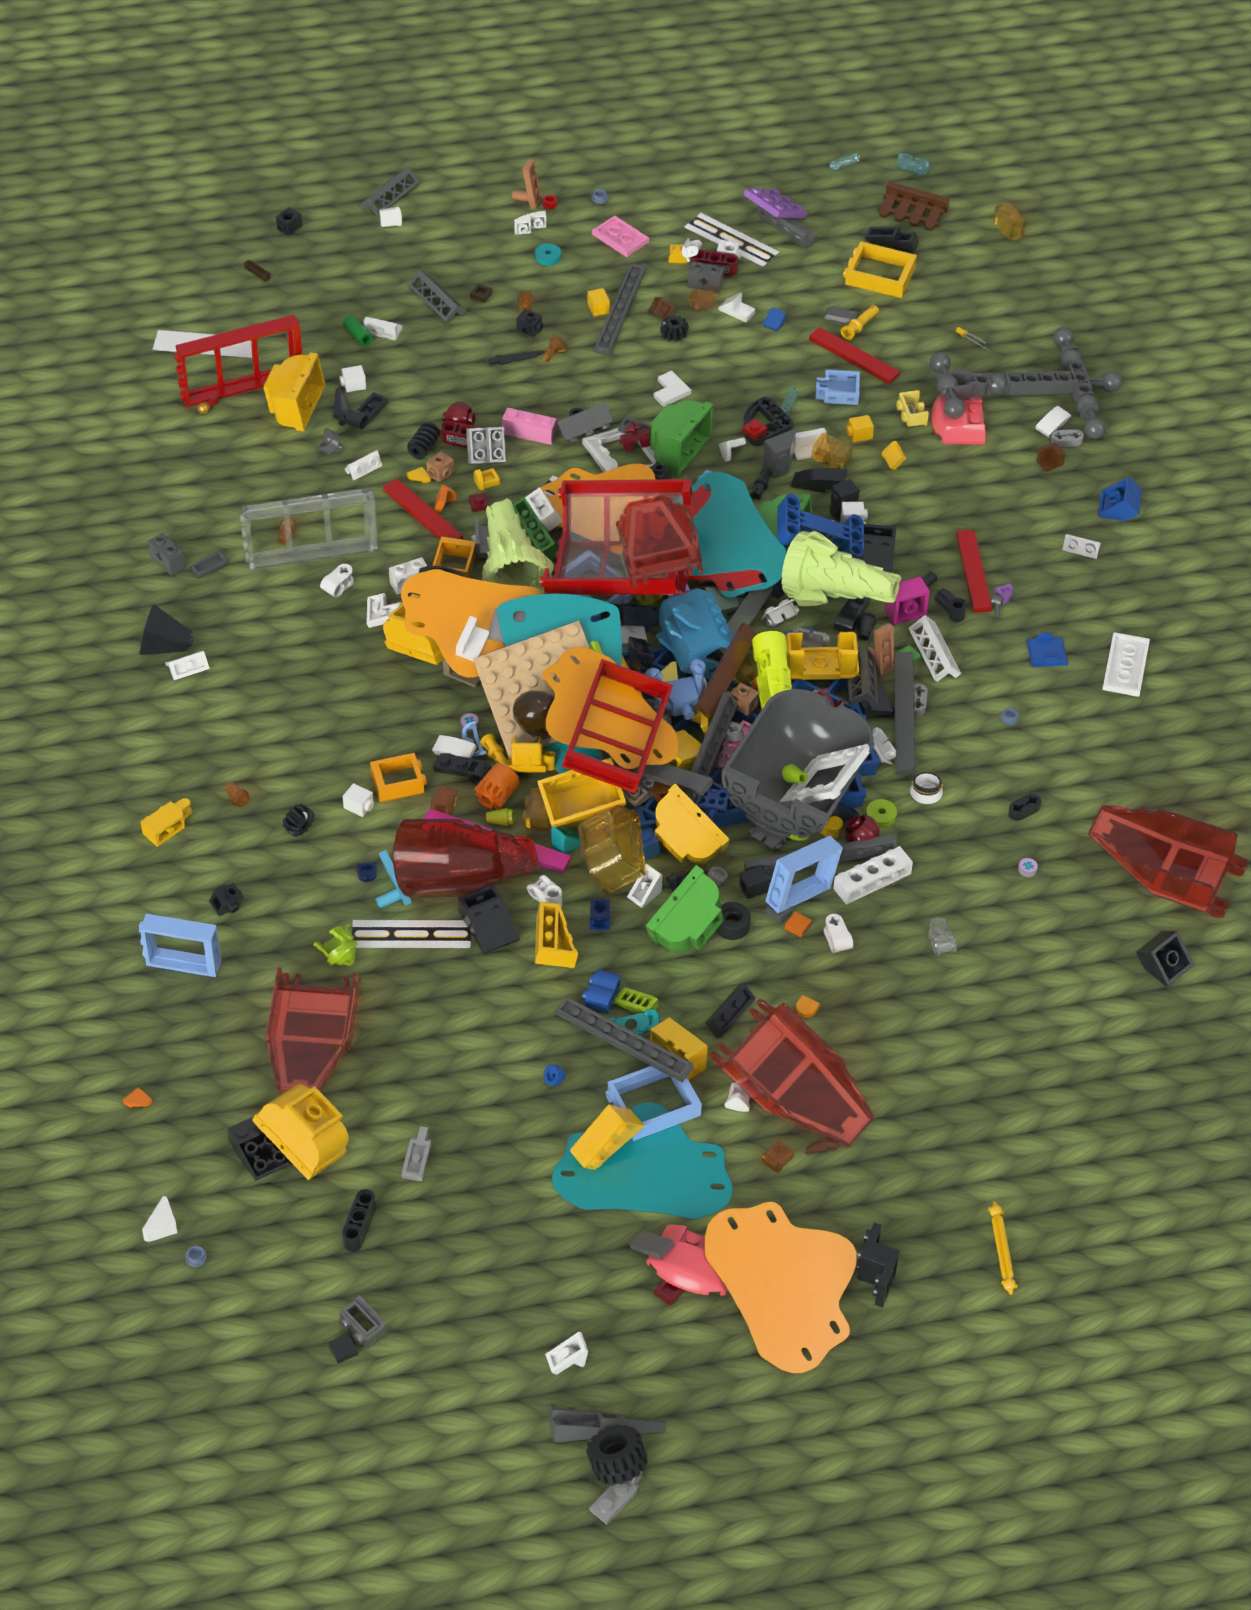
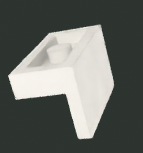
(382, 328)
(805, 441)
(471, 640)
(188, 665)

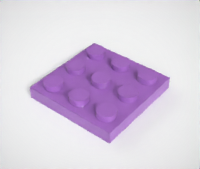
(775, 203)

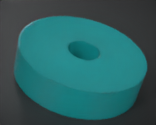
(548, 254)

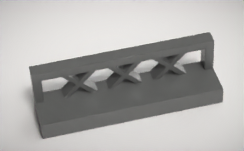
(386, 189)
(789, 227)
(440, 293)
(868, 680)

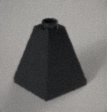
(164, 634)

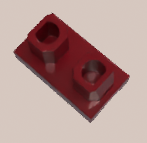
(635, 435)

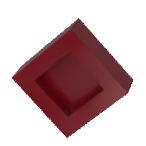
(478, 502)

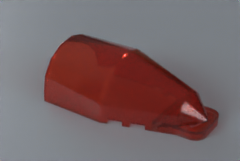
(456, 857)

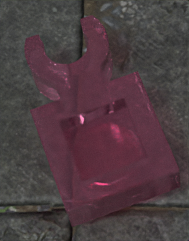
(724, 756)

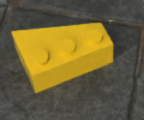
(553, 940)
(682, 1043)
(606, 1136)

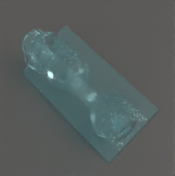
(919, 166)

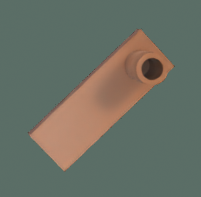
(533, 192)
(884, 649)

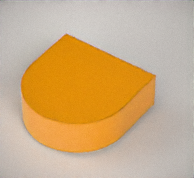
(806, 1007)

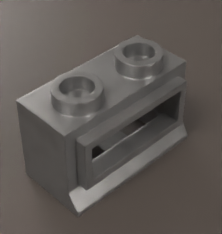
(359, 1334)

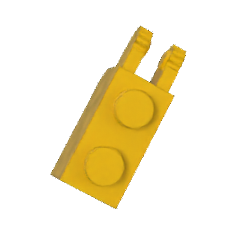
(166, 821)

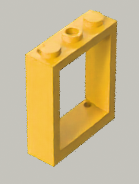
(878, 283)

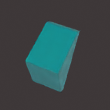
(564, 839)

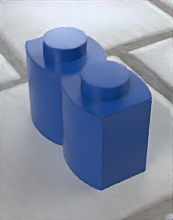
(602, 990)

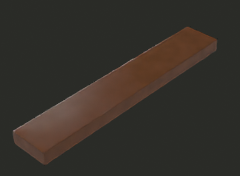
(725, 670)

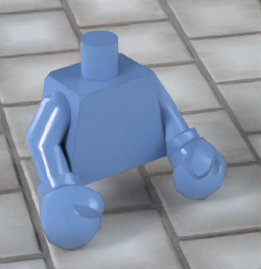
(684, 691)

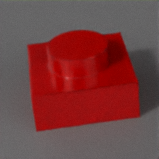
(754, 429)

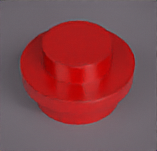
(549, 202)

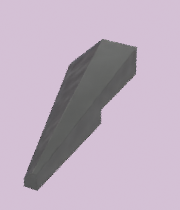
(583, 1424)

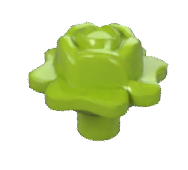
(650, 602)

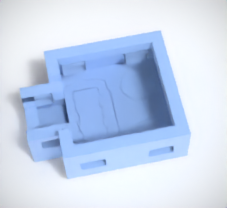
(839, 388)

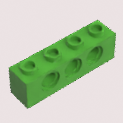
(535, 528)

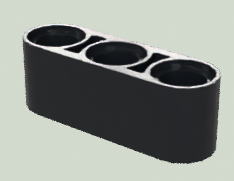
(359, 1228)

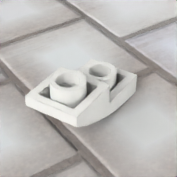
(530, 221)
(1052, 421)
(453, 746)

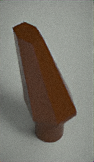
(821, 1146)

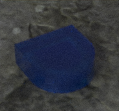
(367, 871)

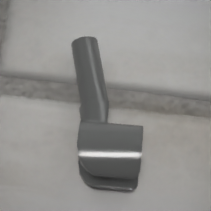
(996, 601)

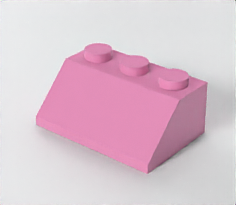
(530, 426)

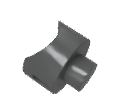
(330, 442)

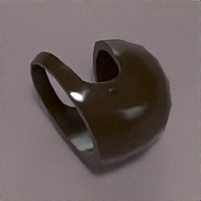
(531, 712)

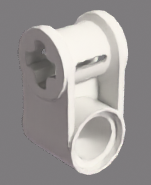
(338, 580)
(545, 891)
(837, 934)

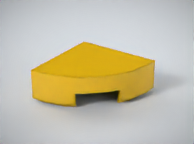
(419, 475)

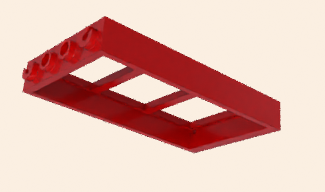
(215, 342)
(602, 770)

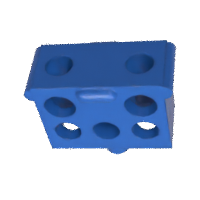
(714, 802)

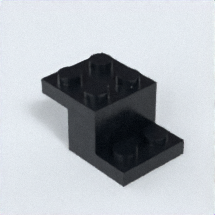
(877, 1264)

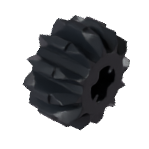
(674, 328)
(298, 820)

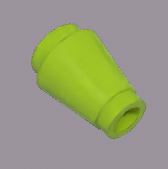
(793, 774)
(501, 817)

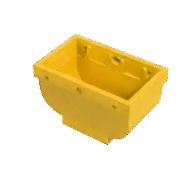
(295, 390)
(407, 643)
(577, 797)
(685, 832)
(304, 1129)

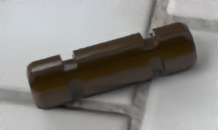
(257, 270)

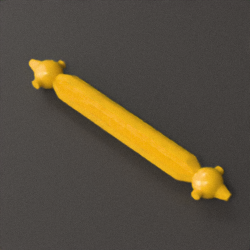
(1002, 1248)

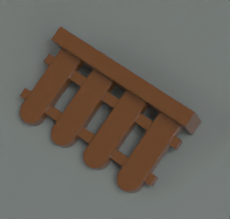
(916, 198)

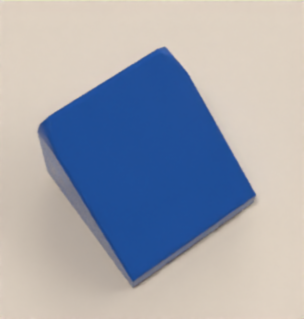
(775, 319)

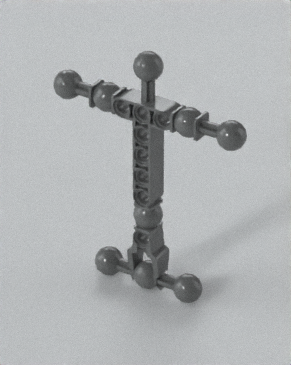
(1072, 381)

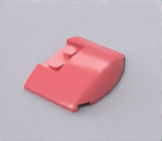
(963, 430)
(687, 1264)

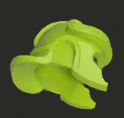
(340, 948)

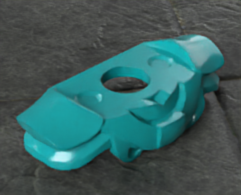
(645, 1021)

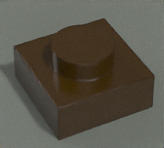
(481, 293)

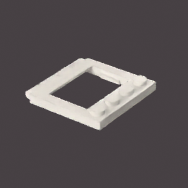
(602, 455)
(852, 759)

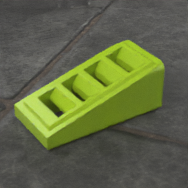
(650, 1001)

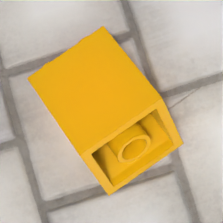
(687, 751)

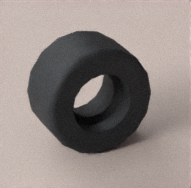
(736, 930)

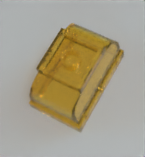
(613, 847)

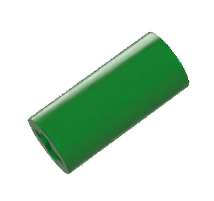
(357, 330)

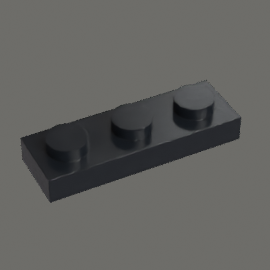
(730, 1010)

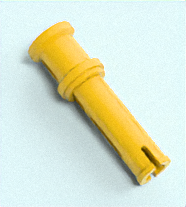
(856, 325)
(494, 750)

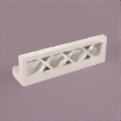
(943, 654)

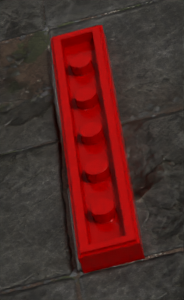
(854, 355)
(420, 510)
(973, 571)

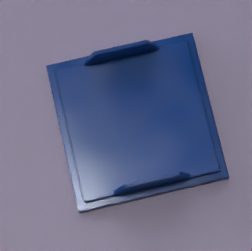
(1046, 651)

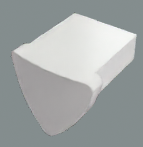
(390, 217)
(725, 447)
(737, 1099)

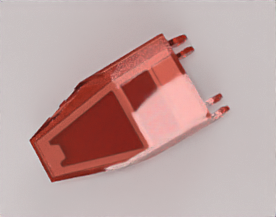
(657, 539)
(1171, 854)
(310, 1030)
(796, 1076)

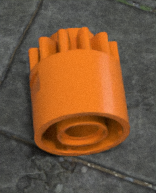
(497, 786)

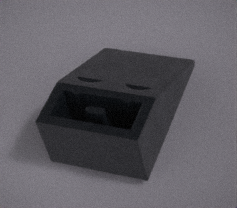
(879, 546)
(487, 918)
(256, 1150)

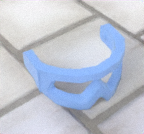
(471, 725)

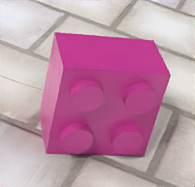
(910, 602)

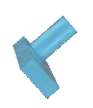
(396, 894)

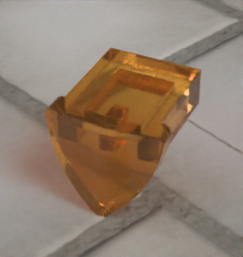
(702, 299)
(555, 344)
(777, 1156)

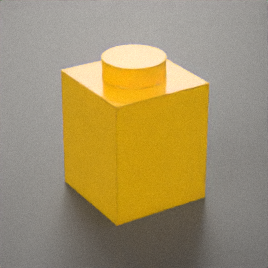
(598, 302)
(860, 428)

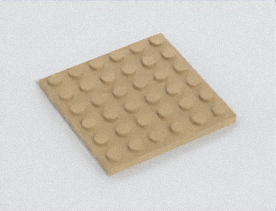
(519, 669)

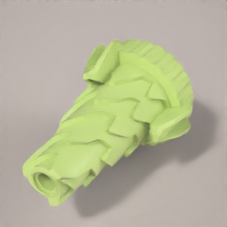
(510, 550)
(818, 570)

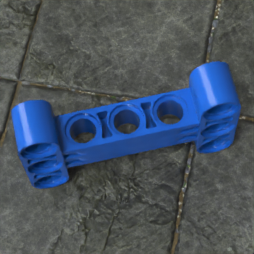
(791, 521)

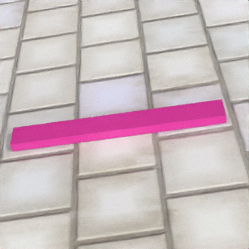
(547, 857)

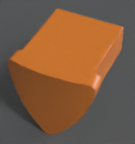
(444, 495)

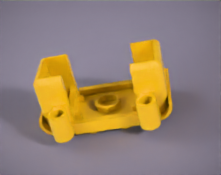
(823, 662)
(531, 757)

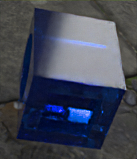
(600, 914)

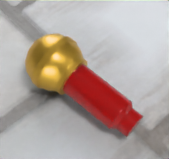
(204, 407)

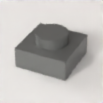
(779, 917)

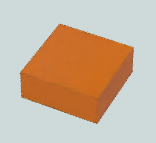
(798, 924)

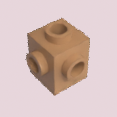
(440, 467)
(746, 698)

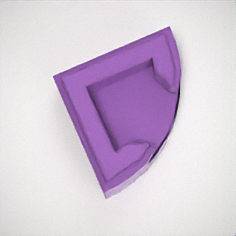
(1005, 592)

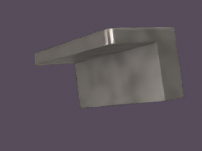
(481, 539)

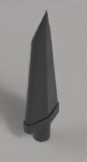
(507, 358)
(340, 406)

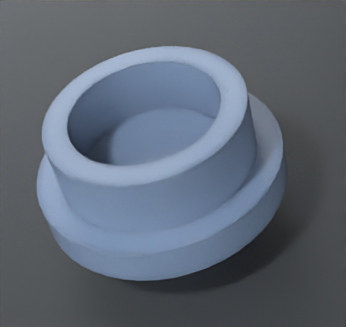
(599, 196)
(1009, 716)
(196, 1256)

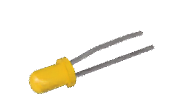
(963, 333)

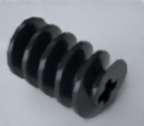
(423, 440)

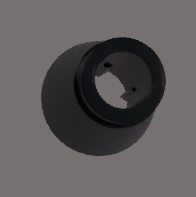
(865, 626)

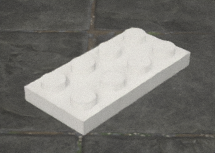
(1126, 664)

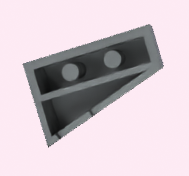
(585, 423)

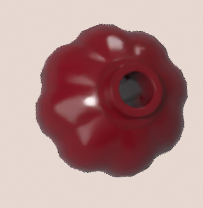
(460, 413)
(861, 828)

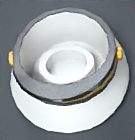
(926, 788)

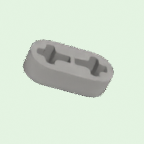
(1067, 437)
(922, 700)
(734, 732)

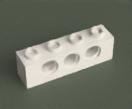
(872, 875)

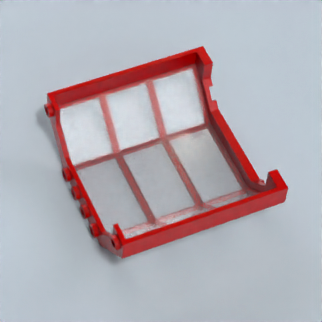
(590, 546)

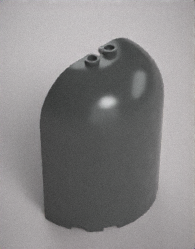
(787, 731)

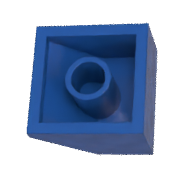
(1120, 500)

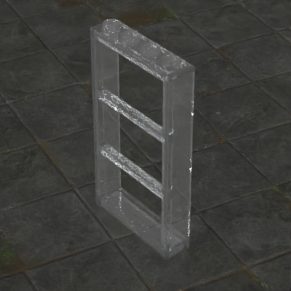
(312, 551)

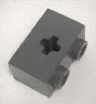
(705, 277)
(166, 553)

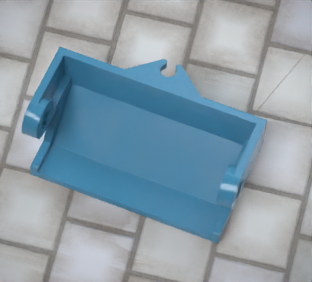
(693, 628)

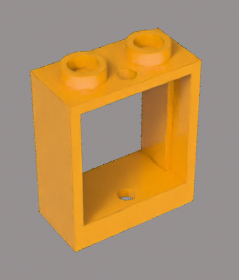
(466, 549)
(398, 789)

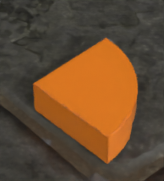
(137, 1099)

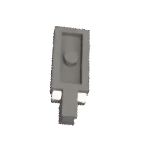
(417, 1156)
(615, 1499)

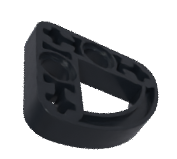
(761, 405)

